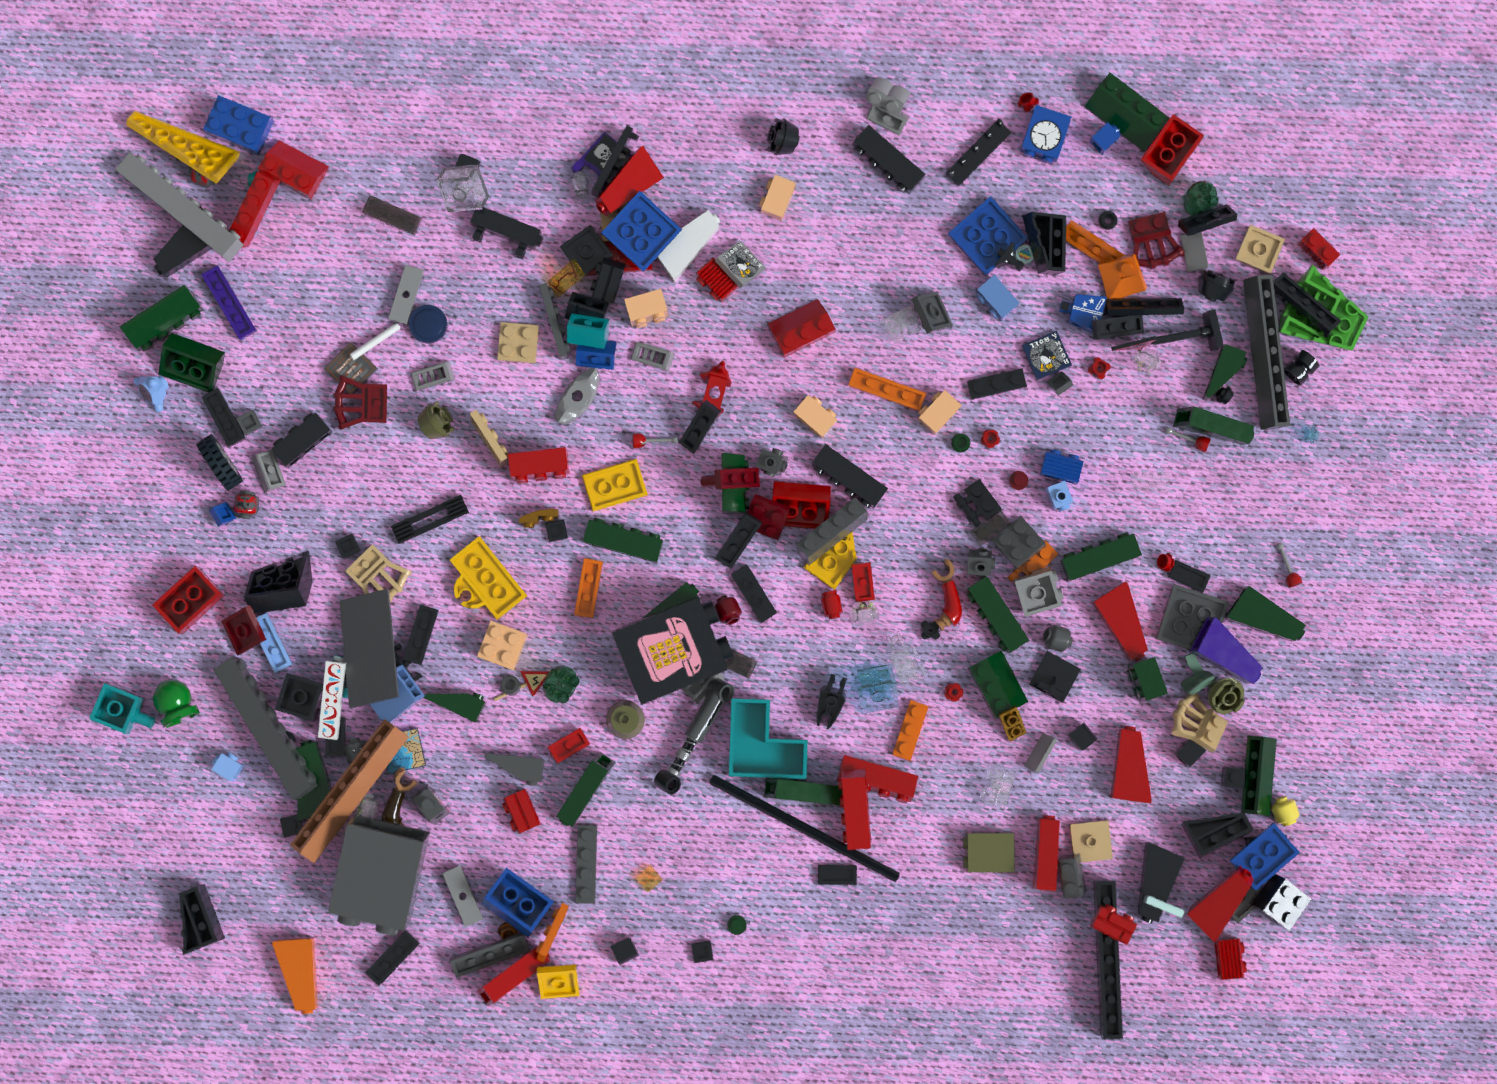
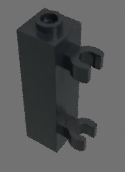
(507, 228)

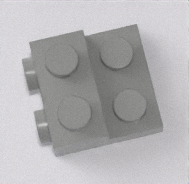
(1039, 591)

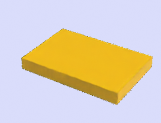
(614, 485)

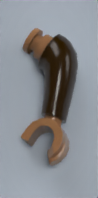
(393, 806)

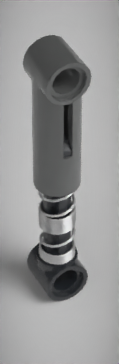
(718, 694)

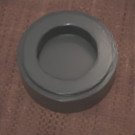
(510, 685)

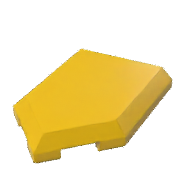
(835, 562)

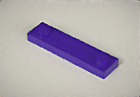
(229, 302)

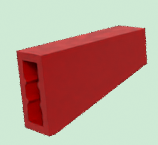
(634, 176)
(1121, 618)
(1130, 770)
(1046, 854)
(1220, 903)
(511, 977)

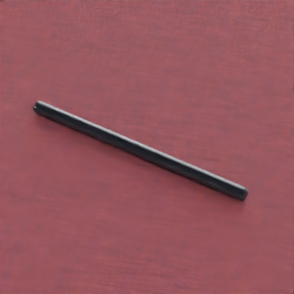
(804, 828)

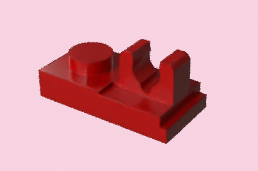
(863, 581)
(568, 745)

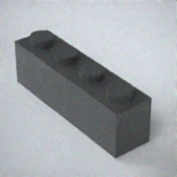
(831, 531)

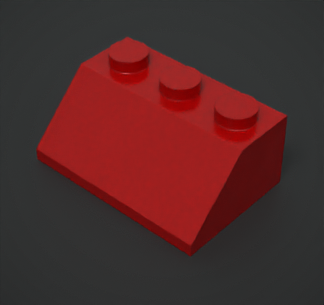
(1171, 149)
(294, 168)
(801, 328)
(807, 501)

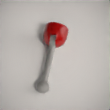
(640, 440)
(1200, 443)
(1293, 579)

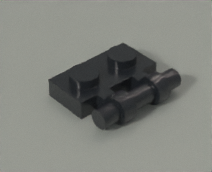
(983, 501)

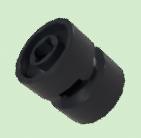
(1301, 367)

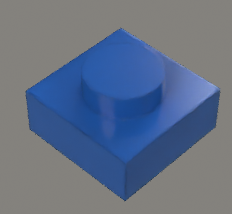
(222, 514)

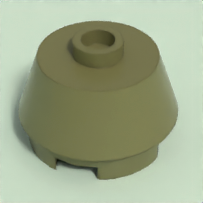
(435, 421)
(1225, 695)
(625, 719)

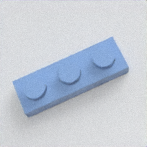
(273, 645)

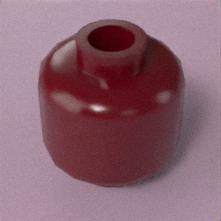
(728, 610)

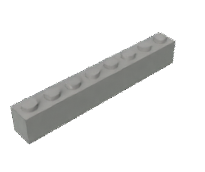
(179, 207)

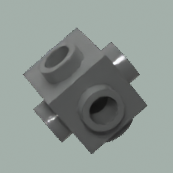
(766, 461)
(980, 562)

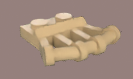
(370, 565)
(1207, 731)

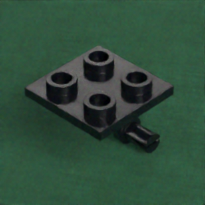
(1054, 676)

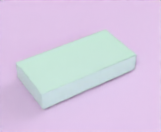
(1163, 906)

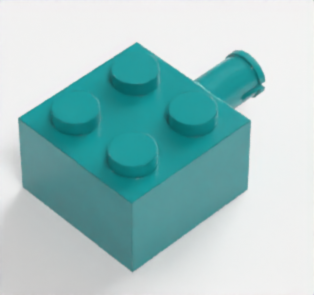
(119, 710)

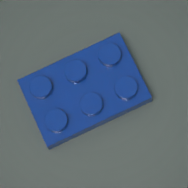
(1265, 855)

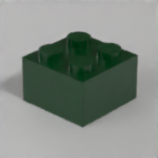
(1146, 679)

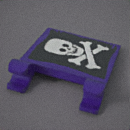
(598, 155)

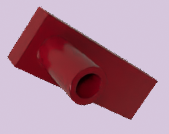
(732, 478)

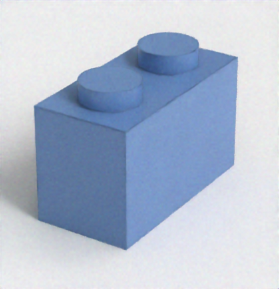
(997, 298)

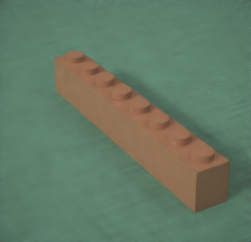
(349, 791)

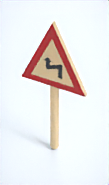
(533, 680)

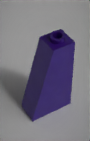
(1223, 650)

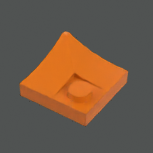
(1122, 277)

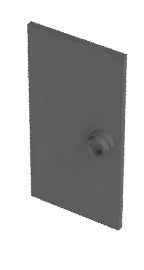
(369, 648)

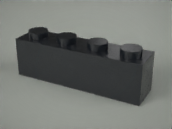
(888, 159)
(849, 476)

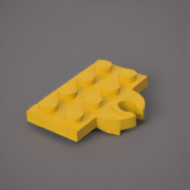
(485, 580)

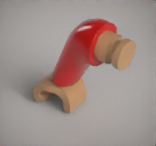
(952, 610)

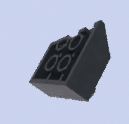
(281, 586)

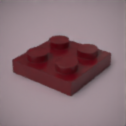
(771, 514)
(243, 630)

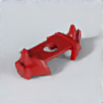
(718, 377)

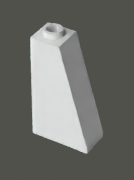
(688, 244)

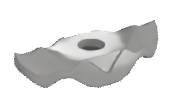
(567, 408)

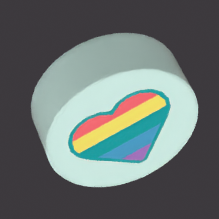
(1024, 254)

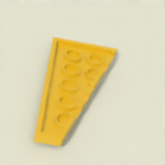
(195, 151)

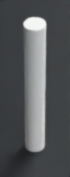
(373, 342)

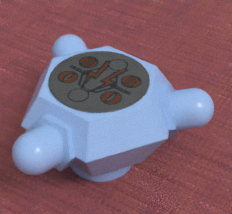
(152, 390)

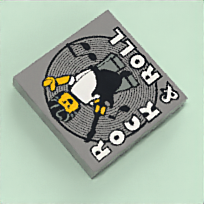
(740, 264)

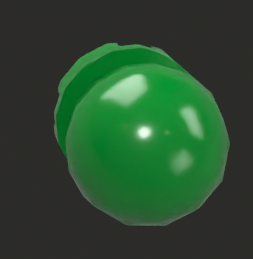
(173, 701)

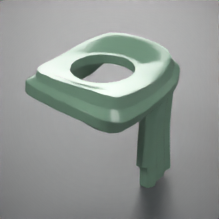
(1203, 677)

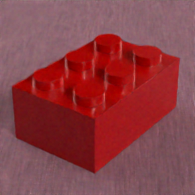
(539, 465)
(188, 600)

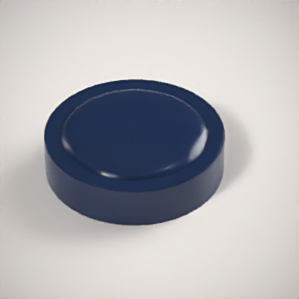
(428, 324)

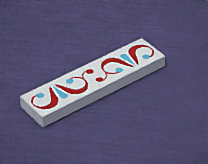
(332, 700)

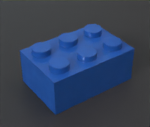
(238, 125)
(517, 902)

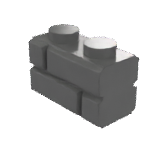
(1071, 876)

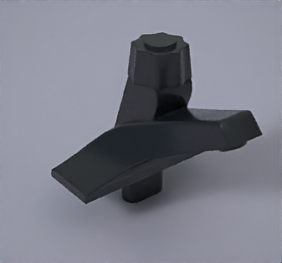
(1008, 258)

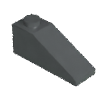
(522, 767)

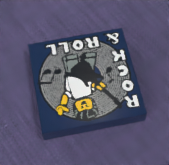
(1046, 355)

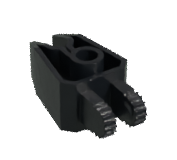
(831, 699)

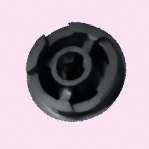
(783, 137)
(1215, 285)

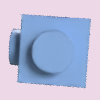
(1059, 496)
(227, 766)

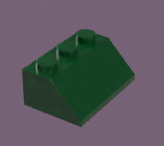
(190, 362)
(734, 499)
(997, 684)

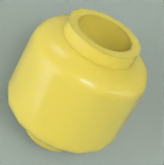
(1285, 811)

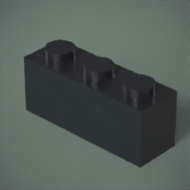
(301, 439)

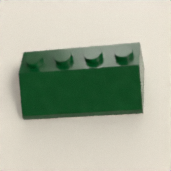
(1128, 111)
(162, 318)

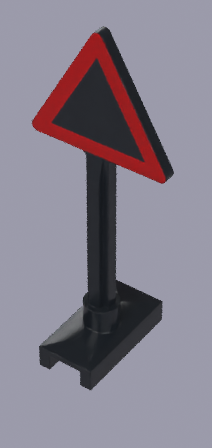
(1210, 330)

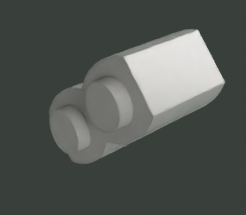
(886, 95)

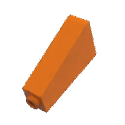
(299, 971)

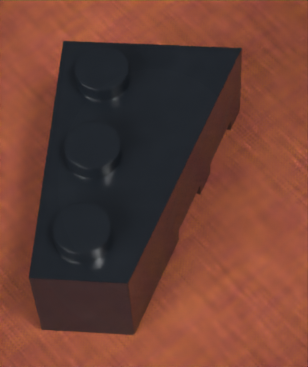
(1047, 241)

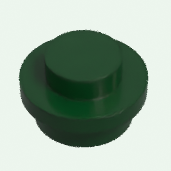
(960, 443)
(736, 925)

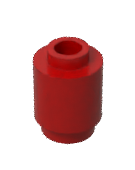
(831, 604)

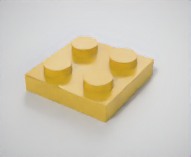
(558, 981)

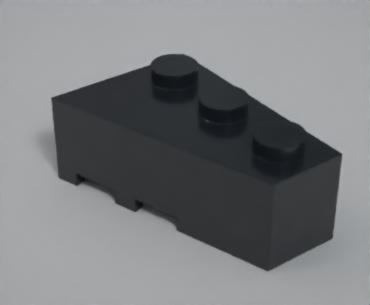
(1216, 832)
(198, 919)

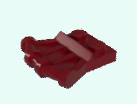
(1150, 229)
(373, 402)

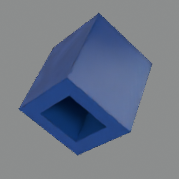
(1105, 138)

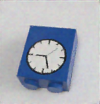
(1045, 134)

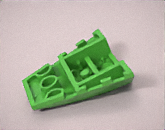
(1351, 316)

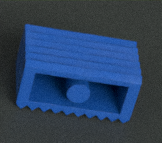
(1061, 467)

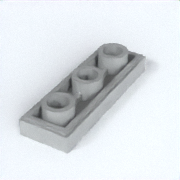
(409, 283)
(457, 884)

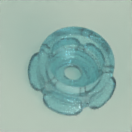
(1311, 434)

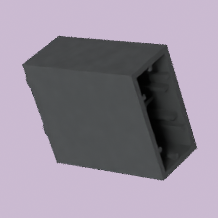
(378, 874)

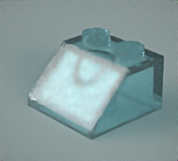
(876, 688)

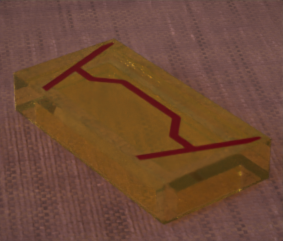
(566, 278)

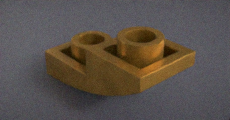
(532, 518)
(1012, 723)

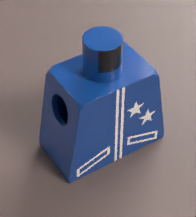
(1084, 310)

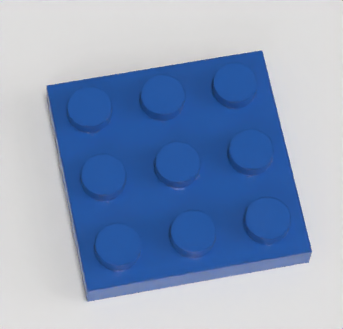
(641, 231)
(985, 233)

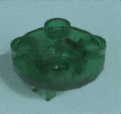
(1198, 192)
(555, 691)

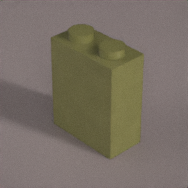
(989, 852)

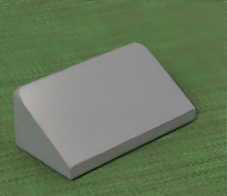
(887, 120)
(1194, 251)
(268, 471)
(699, 690)
(1040, 752)

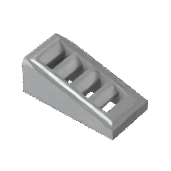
(667, 361)
(448, 372)

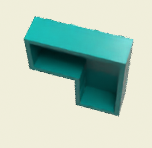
(752, 750)

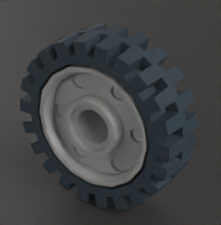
(219, 462)

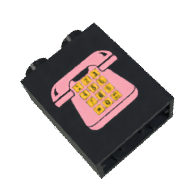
(672, 649)

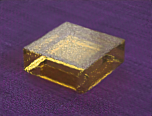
(649, 878)

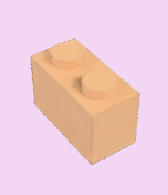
(778, 197)
(939, 412)
(815, 416)

